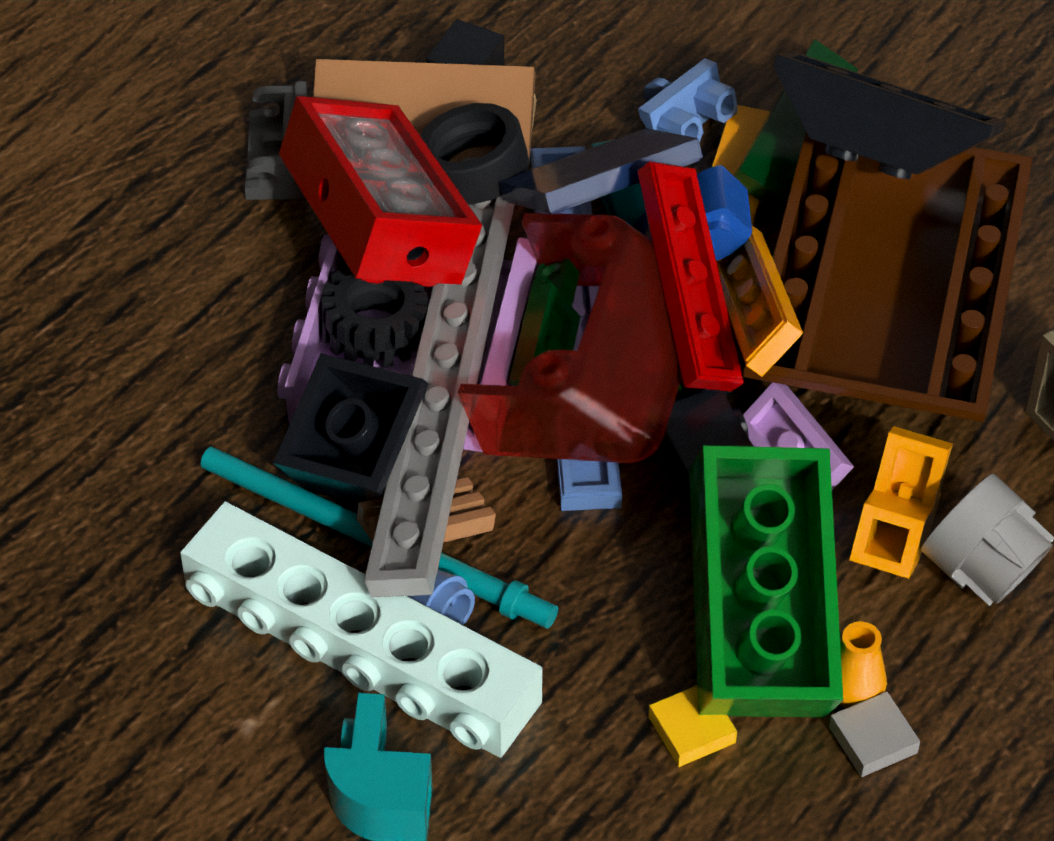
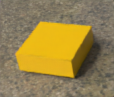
(688, 733)

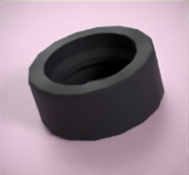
(472, 127)

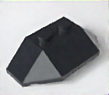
(877, 118)

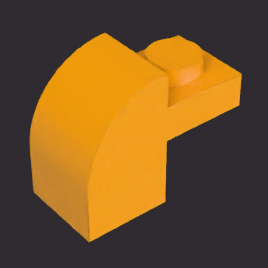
(902, 503)

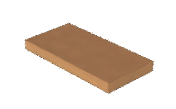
(431, 90)

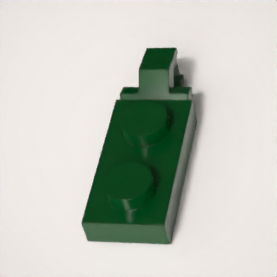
(549, 316)

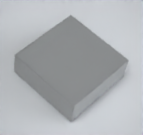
(874, 734)

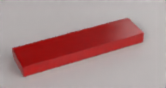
(690, 277)

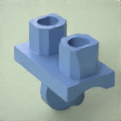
(688, 101)

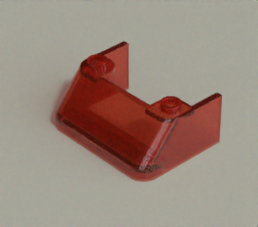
(621, 382)

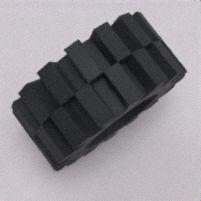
(367, 336)

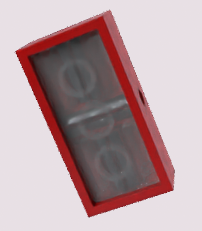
(379, 192)

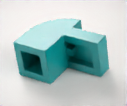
(378, 790)

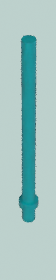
(511, 598)

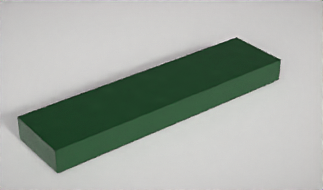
(775, 151)

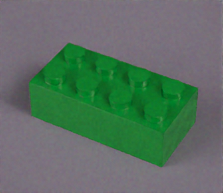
(765, 582)

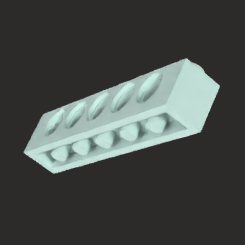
(393, 628)

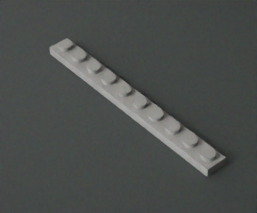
(427, 468)

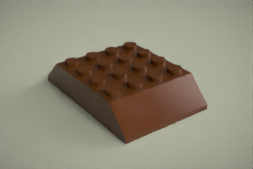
(899, 277)

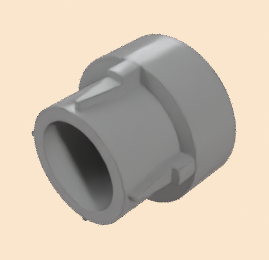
(989, 541)

